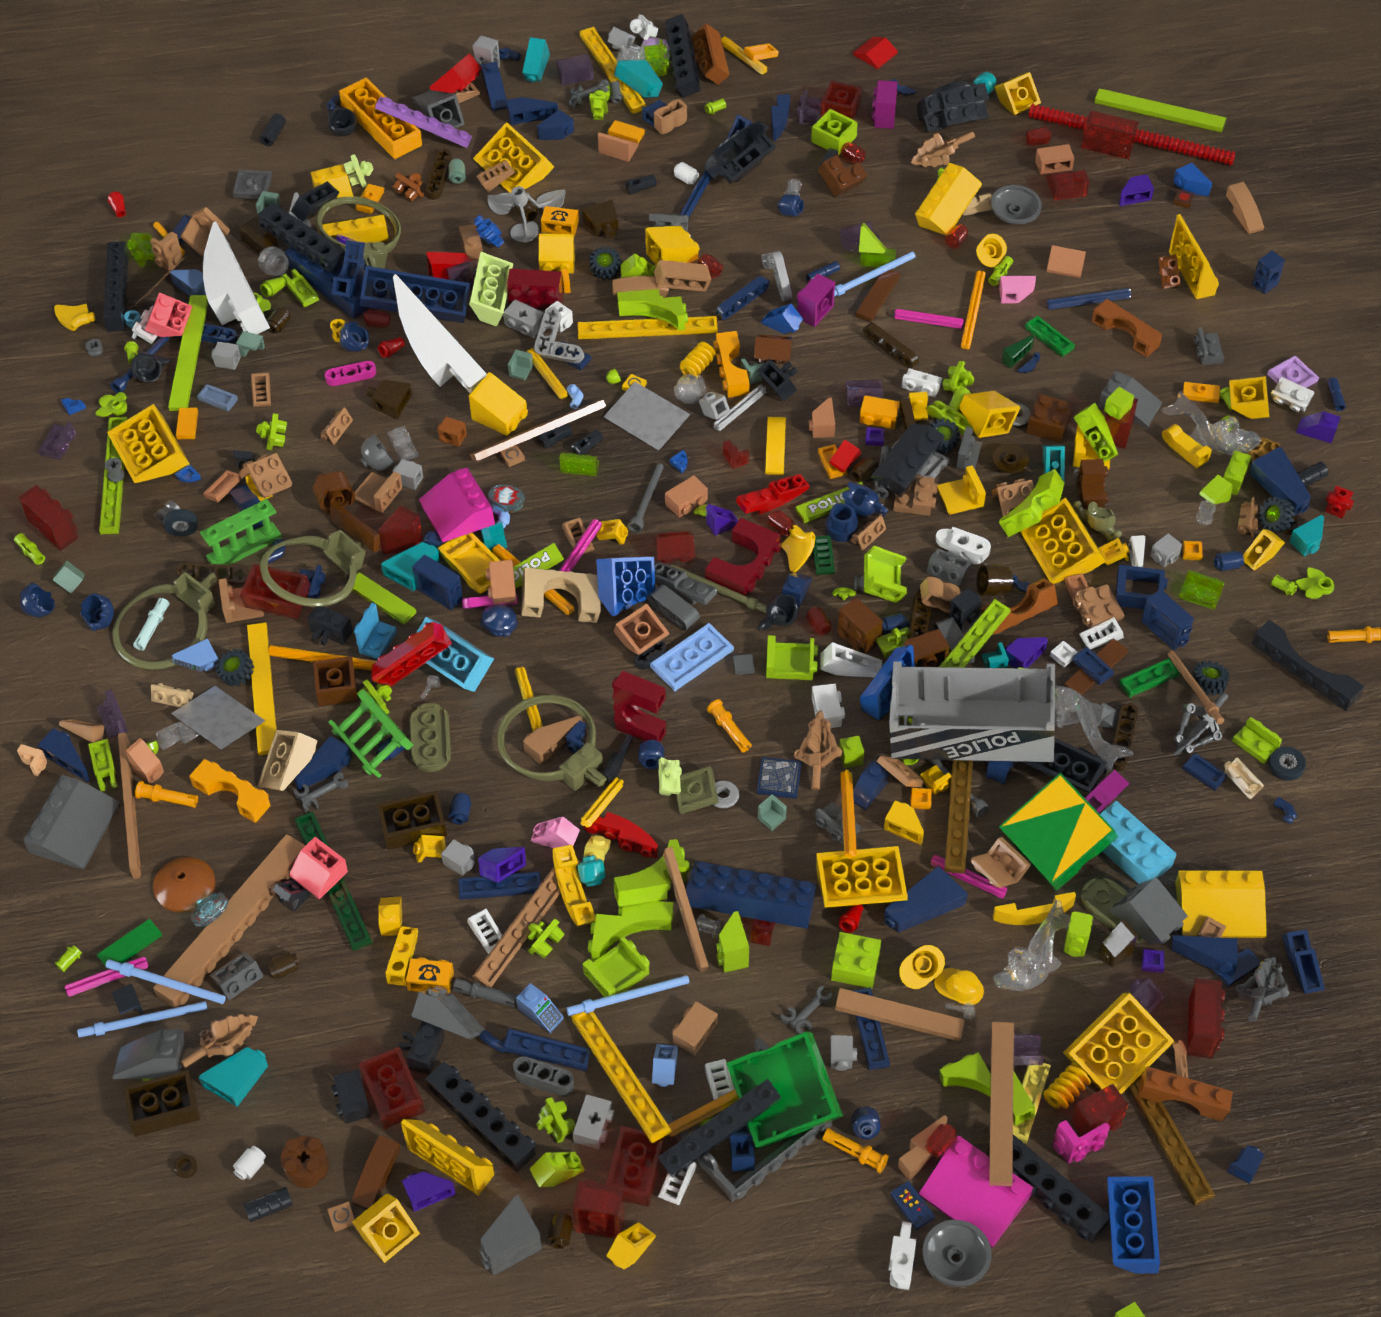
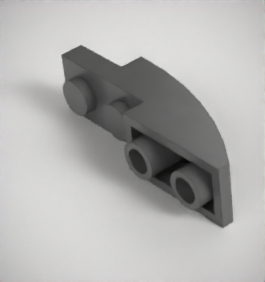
(685, 587)

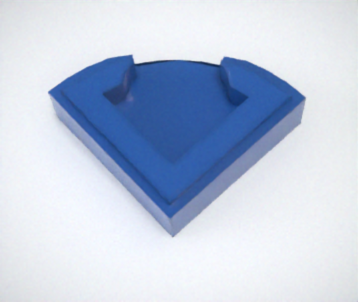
(73, 406)
(679, 461)
(187, 474)

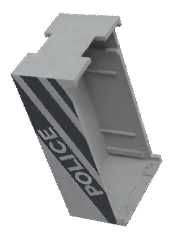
(973, 713)

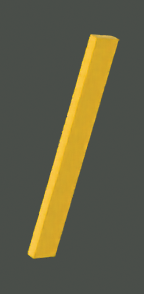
(608, 64)
(644, 327)
(262, 686)
(621, 1076)

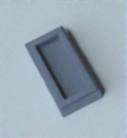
(217, 397)

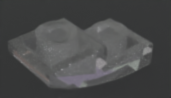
(402, 443)
(174, 733)

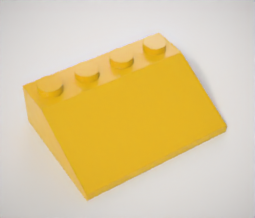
(524, 159)
(1192, 261)
(148, 446)
(1062, 543)
(865, 879)
(1225, 896)
(1119, 1044)
(447, 1155)

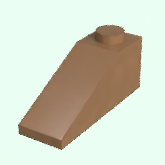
(471, 241)
(548, 739)

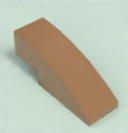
(1245, 207)
(637, 283)
(918, 1156)

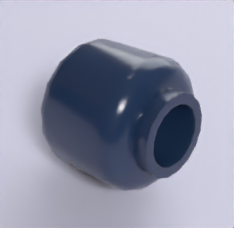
(790, 205)
(650, 753)
(865, 1122)

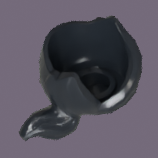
(341, 121)
(148, 367)
(780, 611)

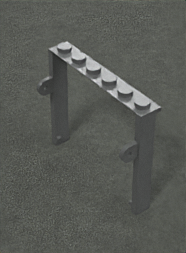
(769, 1164)

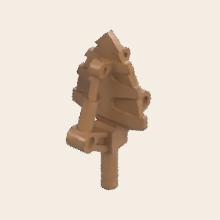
(937, 151)
(818, 741)
(223, 1038)

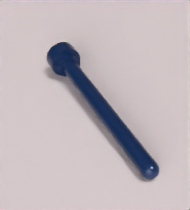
(120, 384)

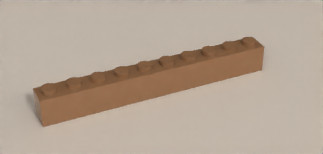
(228, 928)

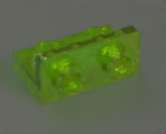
(655, 57)
(141, 247)
(878, 259)
(579, 464)
(1201, 589)

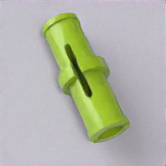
(1000, 270)
(29, 549)

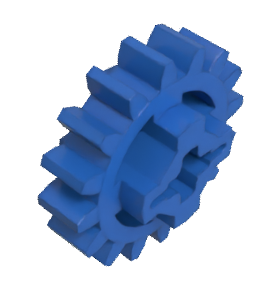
(488, 231)

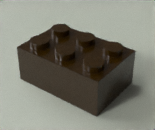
(411, 817)
(161, 1103)

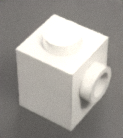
(566, 319)

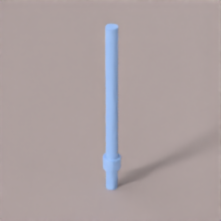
(840, 289)
(129, 970)
(589, 1005)
(100, 1027)

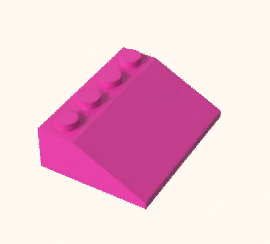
(457, 506)
(963, 1192)

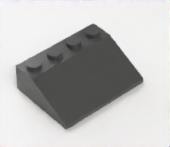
(71, 823)

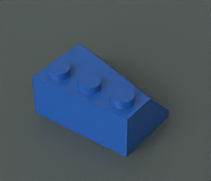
(624, 581)
(878, 695)

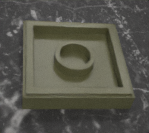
(697, 790)

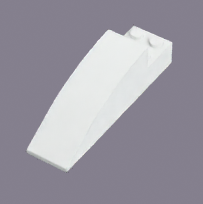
(227, 286)
(433, 343)

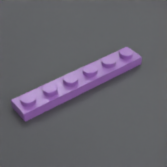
(427, 123)

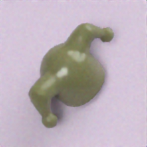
(1099, 519)

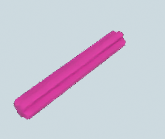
(928, 318)
(581, 546)
(971, 877)
(101, 978)

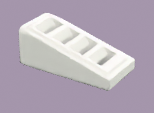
(1136, 547)
(1105, 626)
(484, 915)
(718, 1070)
(684, 1184)

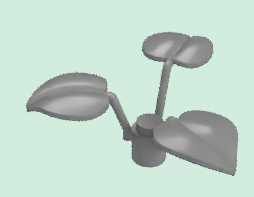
(502, 204)

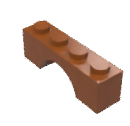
(1111, 316)
(1038, 598)
(1162, 1086)

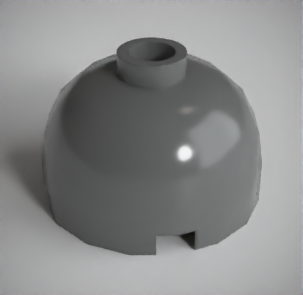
(375, 454)

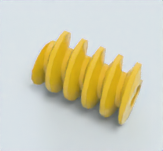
(697, 359)
(1067, 1086)

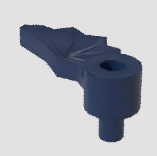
(903, 89)
(1030, 365)
(1022, 586)

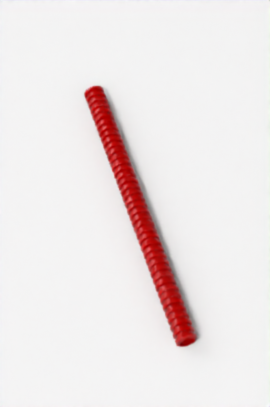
(1141, 137)

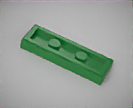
(1049, 336)
(1149, 677)
(130, 943)

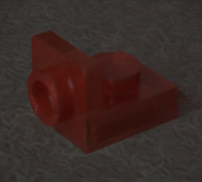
(733, 456)
(762, 932)

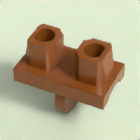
(411, 184)
(1169, 271)

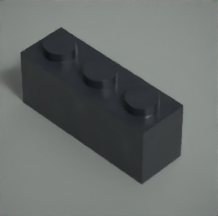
(310, 202)

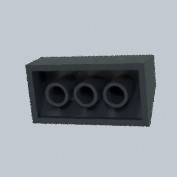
(908, 458)
(1077, 766)

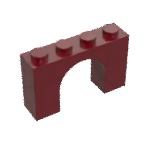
(743, 578)
(634, 691)

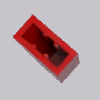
(439, 261)

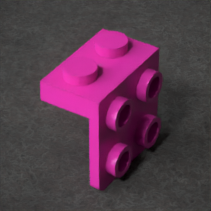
(1075, 1148)

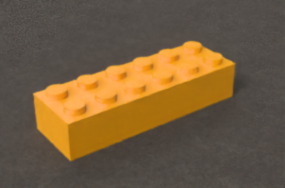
(389, 131)

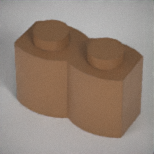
(670, 116)
(938, 594)

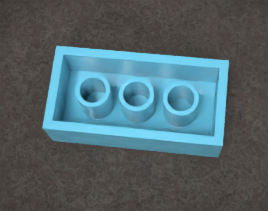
(460, 661)
(1136, 848)

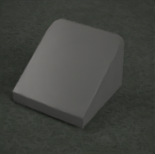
(1111, 721)

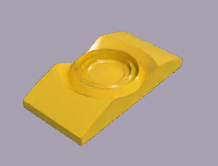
(469, 559)

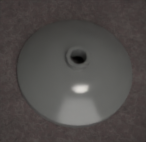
(1016, 204)
(959, 1240)

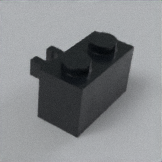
(778, 378)
(965, 609)
(329, 625)
(423, 1047)

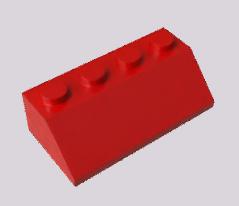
(458, 76)
(411, 654)

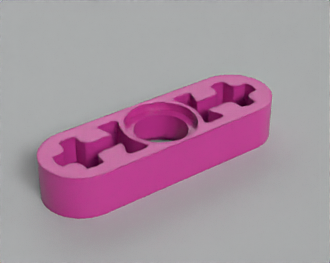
(362, 366)
(480, 602)

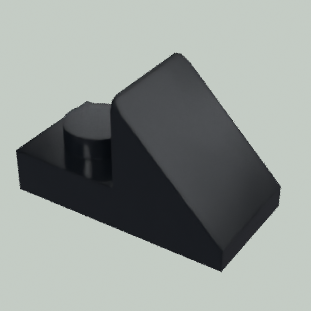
(291, 894)

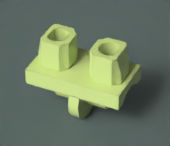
(361, 170)
(669, 777)

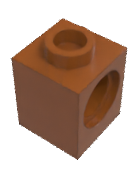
(452, 431)

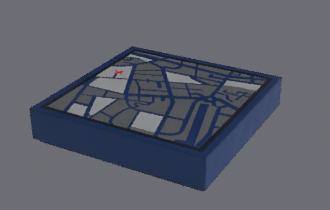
(779, 777)

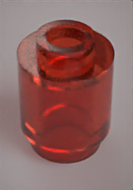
(1038, 136)
(853, 152)
(956, 236)
(714, 266)
(377, 318)
(780, 522)
(818, 621)
(941, 1140)

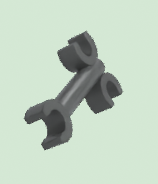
(581, 93)
(310, 798)
(799, 1021)

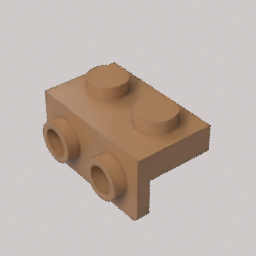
(167, 251)

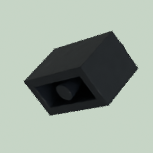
(352, 1096)

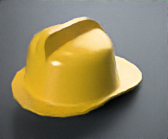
(991, 250)
(921, 966)
(959, 985)

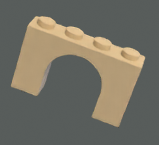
(581, 586)

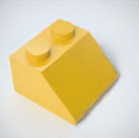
(1018, 93)
(336, 177)
(556, 252)
(1250, 397)
(386, 1227)

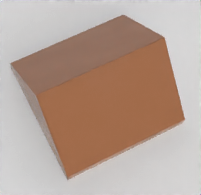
(616, 147)
(1066, 261)

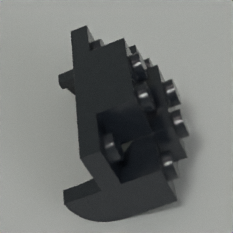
(956, 103)
(740, 153)

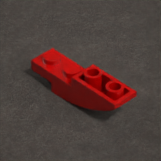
(774, 496)
(628, 834)

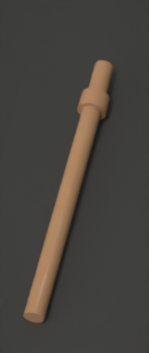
(1210, 707)

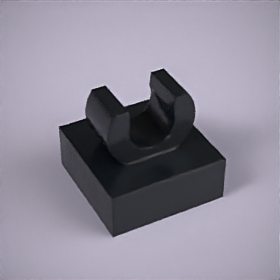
(243, 456)

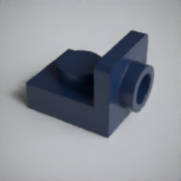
(576, 737)

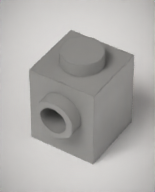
(618, 37)
(226, 355)
(714, 405)
(410, 473)
(1166, 550)
(458, 857)
(842, 1052)

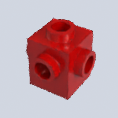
(1339, 501)

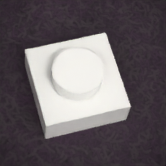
(1063, 654)

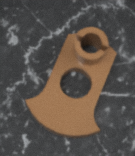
(1180, 1058)

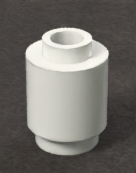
(686, 173)
(249, 1163)

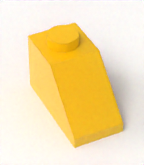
(1262, 549)
(904, 822)
(390, 915)
(630, 1245)

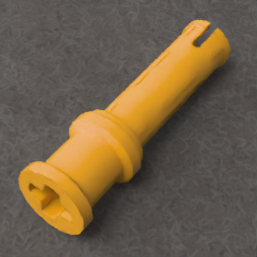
(1367, 634)
(724, 719)
(157, 793)
(864, 1154)

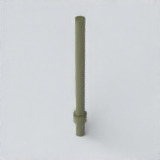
(751, 603)

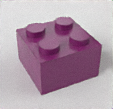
(884, 104)
(816, 299)

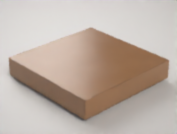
(901, 771)

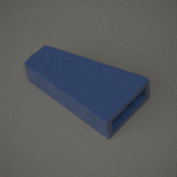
(1280, 479)
(926, 900)

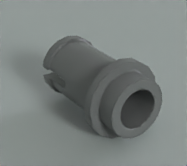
(616, 95)

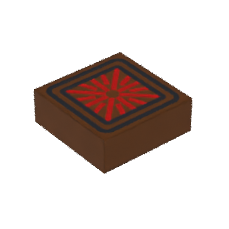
(1183, 198)

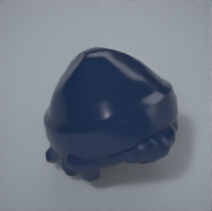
(353, 337)
(36, 601)
(97, 611)
(499, 620)

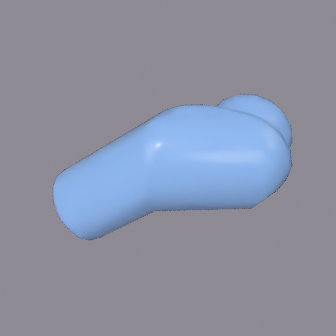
(576, 396)
(503, 517)

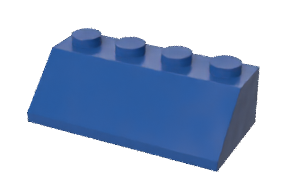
(1133, 1224)

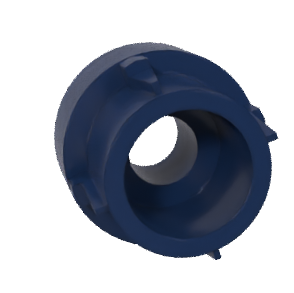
(841, 522)

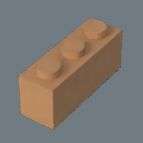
(682, 275)

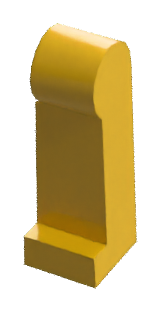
(1186, 446)
(401, 955)

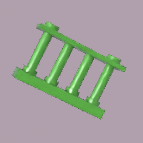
(246, 545)
(389, 727)

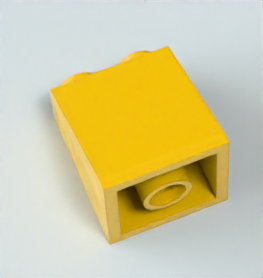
(670, 244)
(497, 405)
(989, 413)

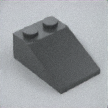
(1147, 403)
(445, 1011)
(151, 1056)

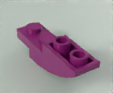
(1107, 791)

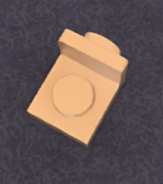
(33, 757)

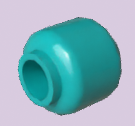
(987, 78)
(591, 870)

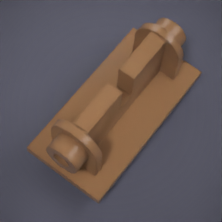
(337, 426)
(1248, 517)
(870, 532)

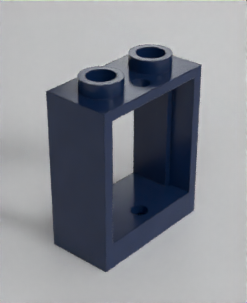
(437, 582)
(1137, 600)
(1153, 617)

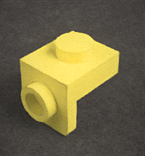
(597, 846)

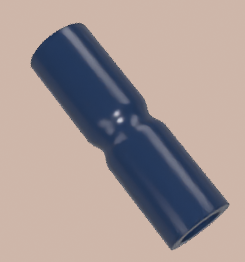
(824, 271)
(1337, 396)

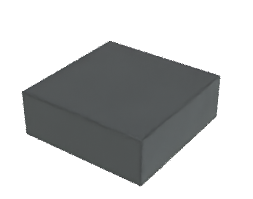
(743, 664)

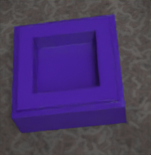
(874, 436)
(1152, 960)

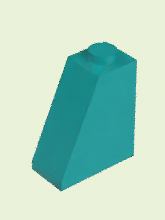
(535, 60)
(639, 77)
(400, 566)
(235, 1075)

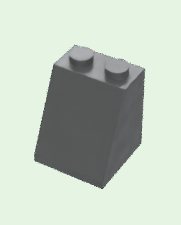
(441, 106)
(1150, 911)
(509, 1238)

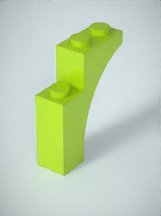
(651, 304)
(1044, 496)
(650, 883)
(630, 920)
(974, 1074)

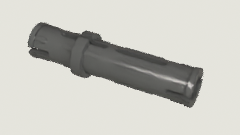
(488, 993)

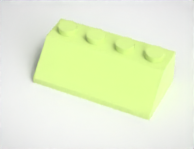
(490, 288)

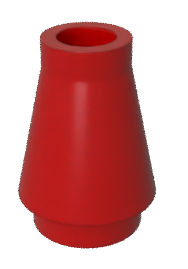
(116, 202)
(389, 347)
(850, 919)

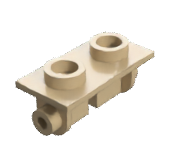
(979, 205)
(170, 696)
(1243, 778)

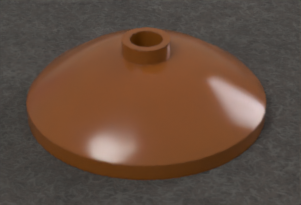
(184, 893)

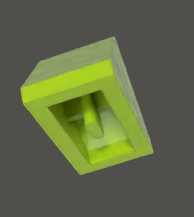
(869, 242)
(1217, 491)

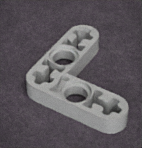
(775, 261)
(550, 343)

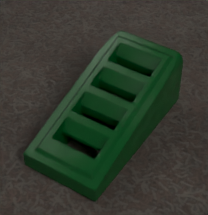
(1017, 351)
(823, 543)

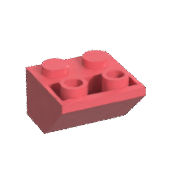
(168, 317)
(318, 868)

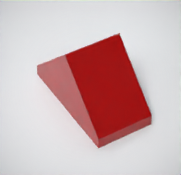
(845, 456)

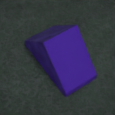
(719, 519)

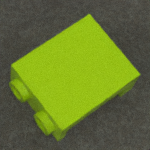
(883, 574)
(791, 660)
(617, 968)

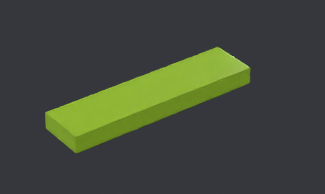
(383, 599)

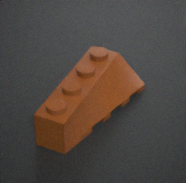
(710, 53)

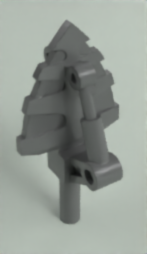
(1196, 728)
(1266, 990)

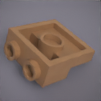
(918, 497)
(1097, 605)

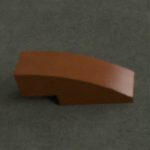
(376, 1172)

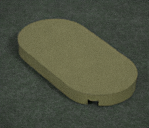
(430, 737)
(1099, 897)

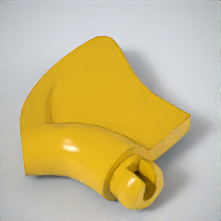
(73, 316)
(798, 547)

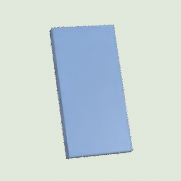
(691, 657)

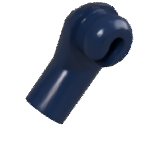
(507, 53)
(332, 103)
(278, 553)
(1287, 808)
(492, 1041)

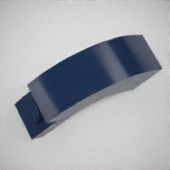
(351, 274)

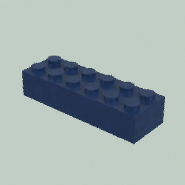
(323, 282)
(440, 296)
(751, 894)

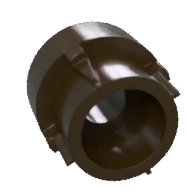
(993, 580)

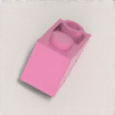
(1016, 288)
(555, 833)

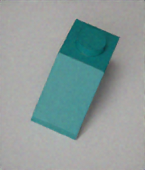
(1054, 459)
(1308, 536)

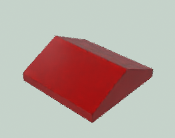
(876, 51)

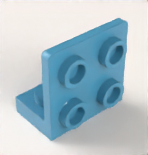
(372, 635)

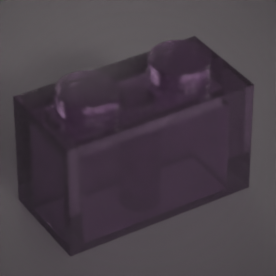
(575, 69)

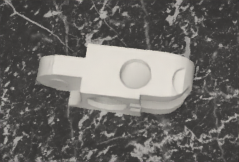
(964, 544)
(902, 1258)

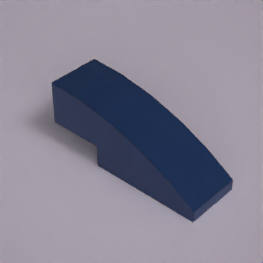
(780, 115)
(1303, 961)
(742, 1150)

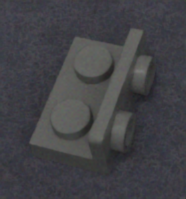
(664, 220)
(1208, 348)
(969, 450)
(948, 567)
(832, 821)
(237, 975)

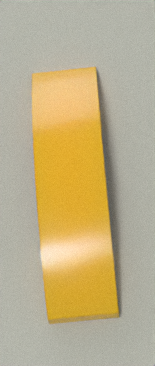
(775, 446)
(570, 885)
(1010, 915)

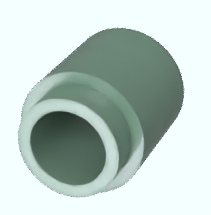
(456, 171)

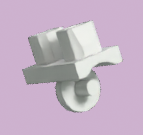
(643, 27)

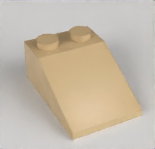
(286, 759)

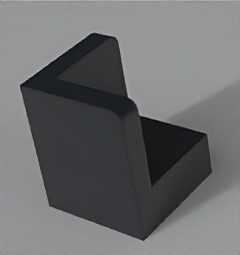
(127, 999)

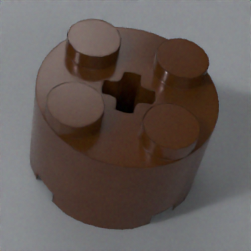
(332, 489)
(306, 1150)

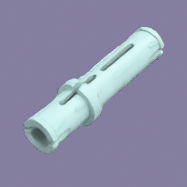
(149, 627)

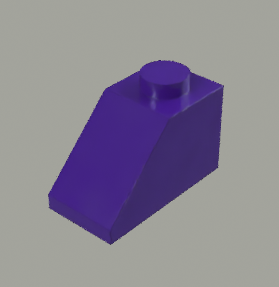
(1137, 190)
(1319, 426)
(1025, 651)
(501, 862)
(426, 1189)

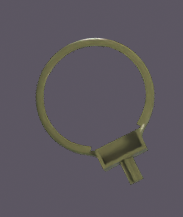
(374, 253)
(339, 548)
(191, 593)
(579, 767)

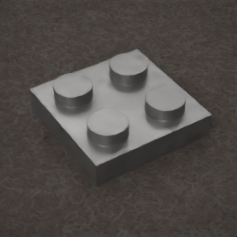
(252, 183)

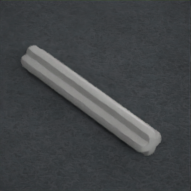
(740, 407)

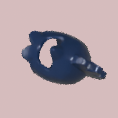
(863, 500)

